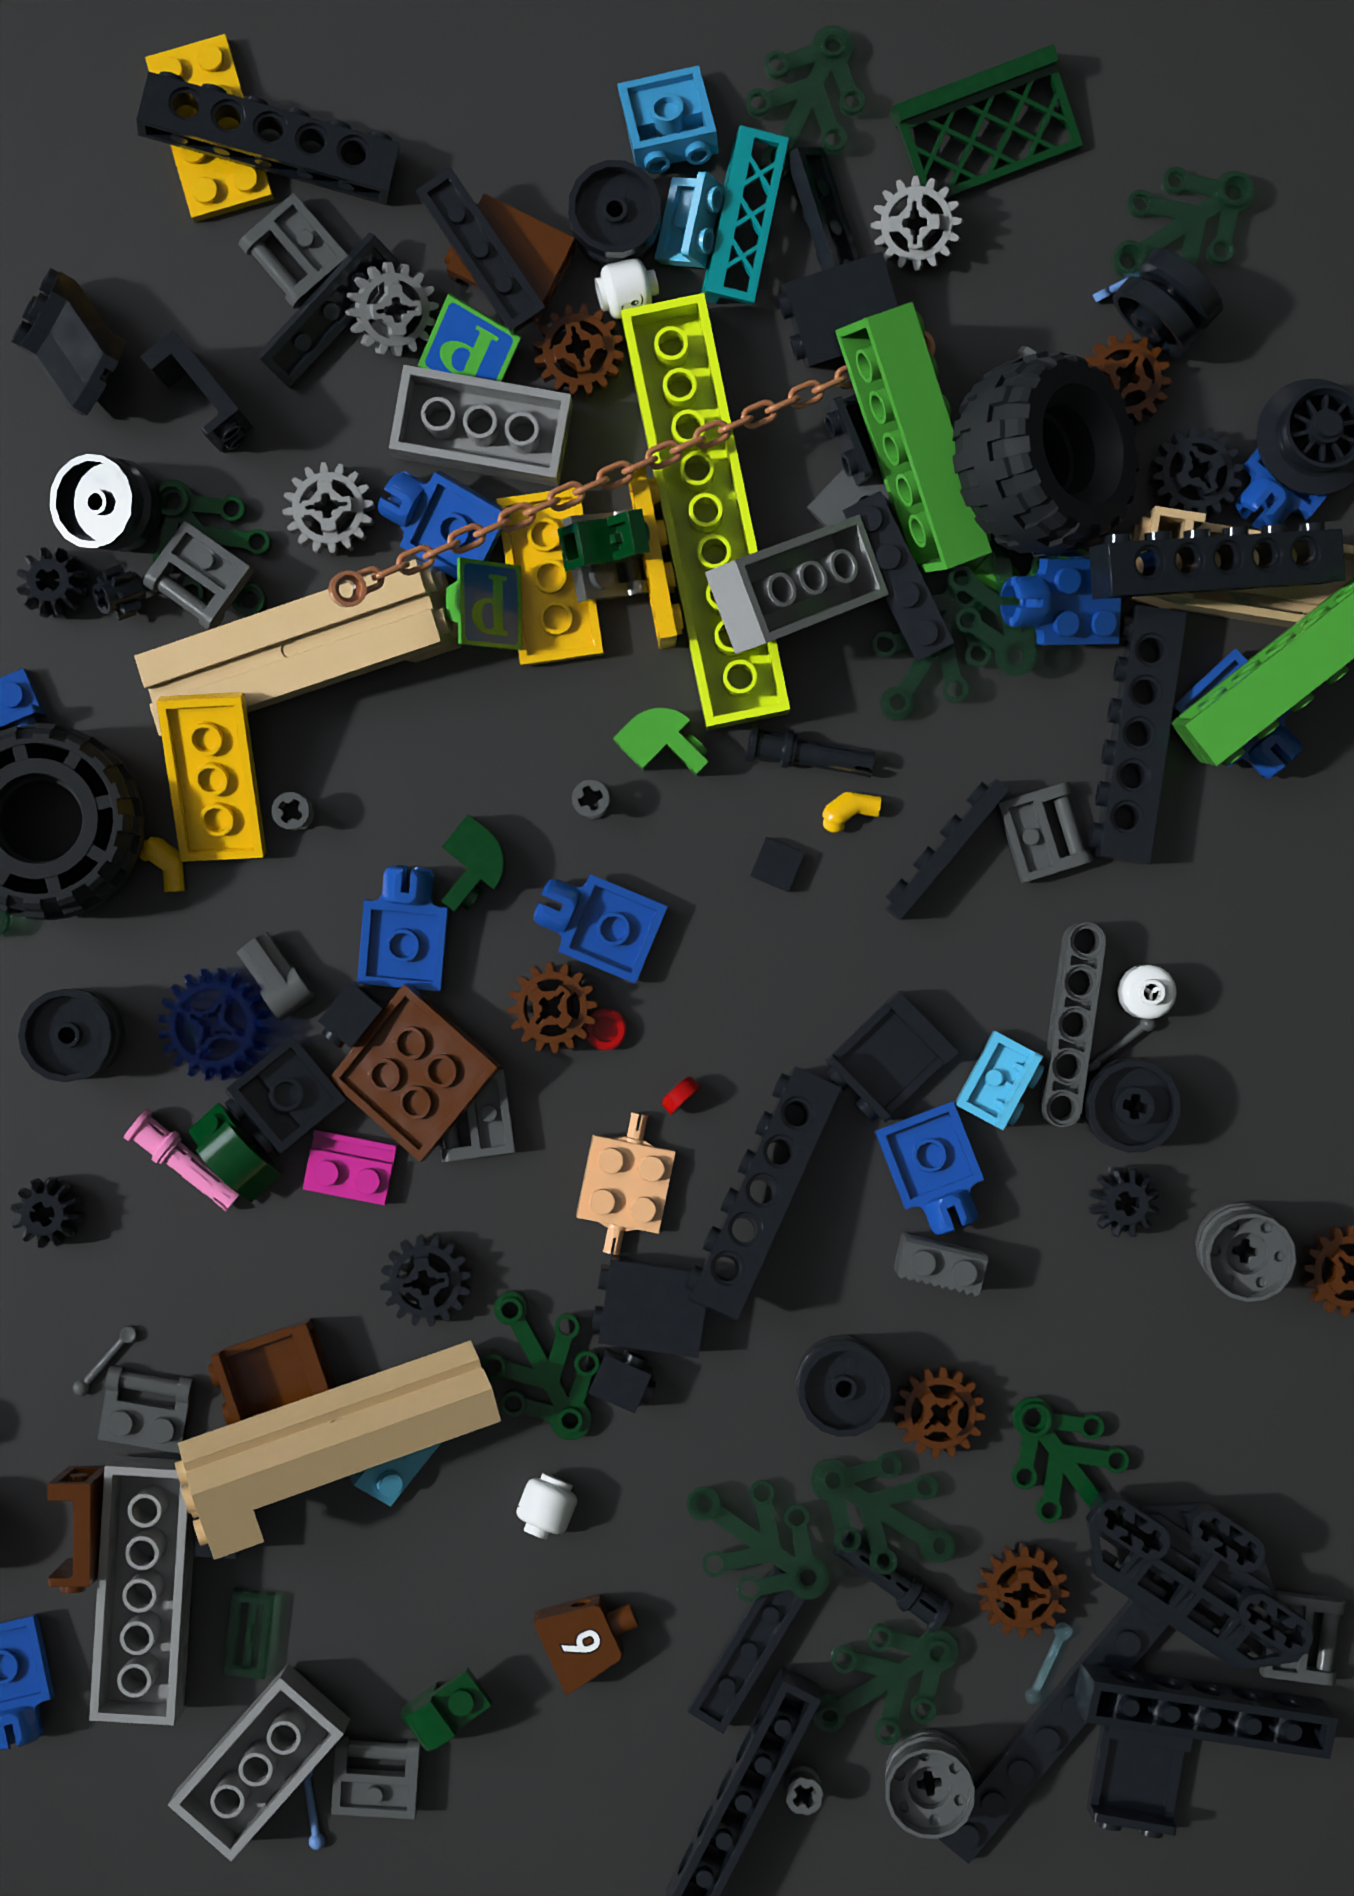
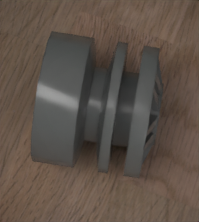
(1261, 1268)
(933, 1808)

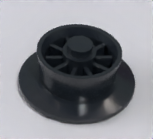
(1309, 436)

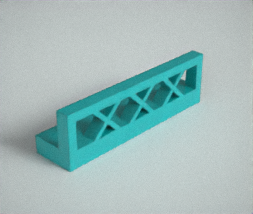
(727, 222)

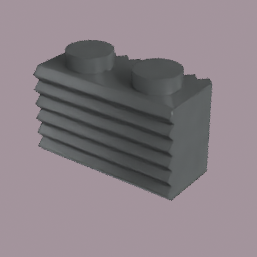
(941, 1264)

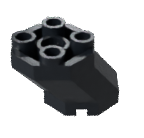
(69, 341)

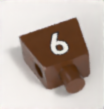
(583, 1638)

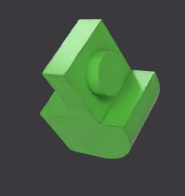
(655, 731)

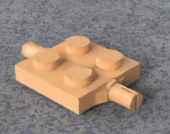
(625, 1183)

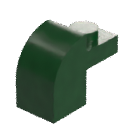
(604, 541)
(482, 856)
(233, 1154)
(443, 1710)

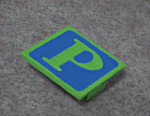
(469, 343)
(486, 604)

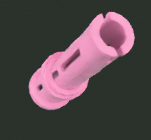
(168, 1149)

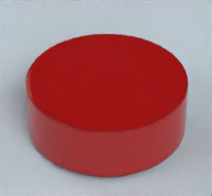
(608, 1031)
(680, 1095)

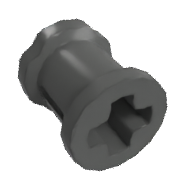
(578, 795)
(281, 816)
(808, 1778)

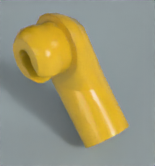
(846, 806)
(168, 860)

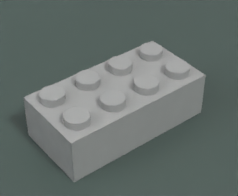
(481, 425)
(796, 583)
(259, 1762)

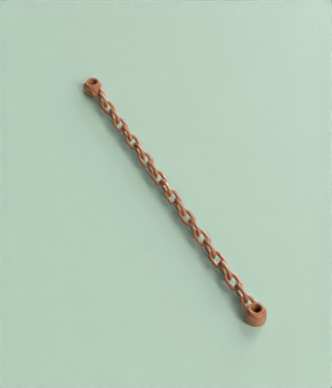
(359, 585)

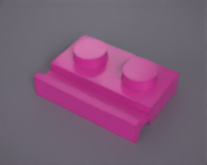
(350, 1167)

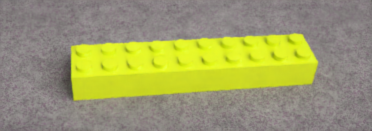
(700, 501)

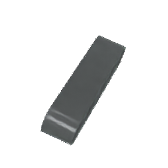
(1079, 1044)

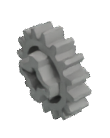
(899, 224)
(391, 292)
(309, 510)

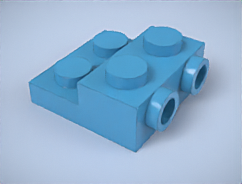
(668, 119)

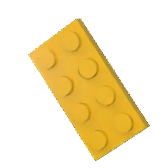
(208, 182)
(658, 574)
(552, 619)
(211, 776)

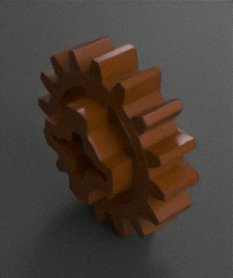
(594, 346)
(1139, 386)
(539, 994)
(1332, 1280)
(951, 1399)
(1039, 1592)

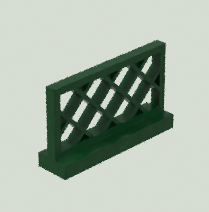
(974, 90)

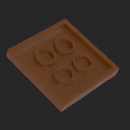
(414, 1072)

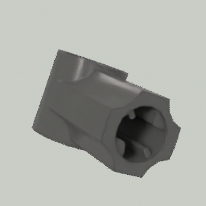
(281, 984)

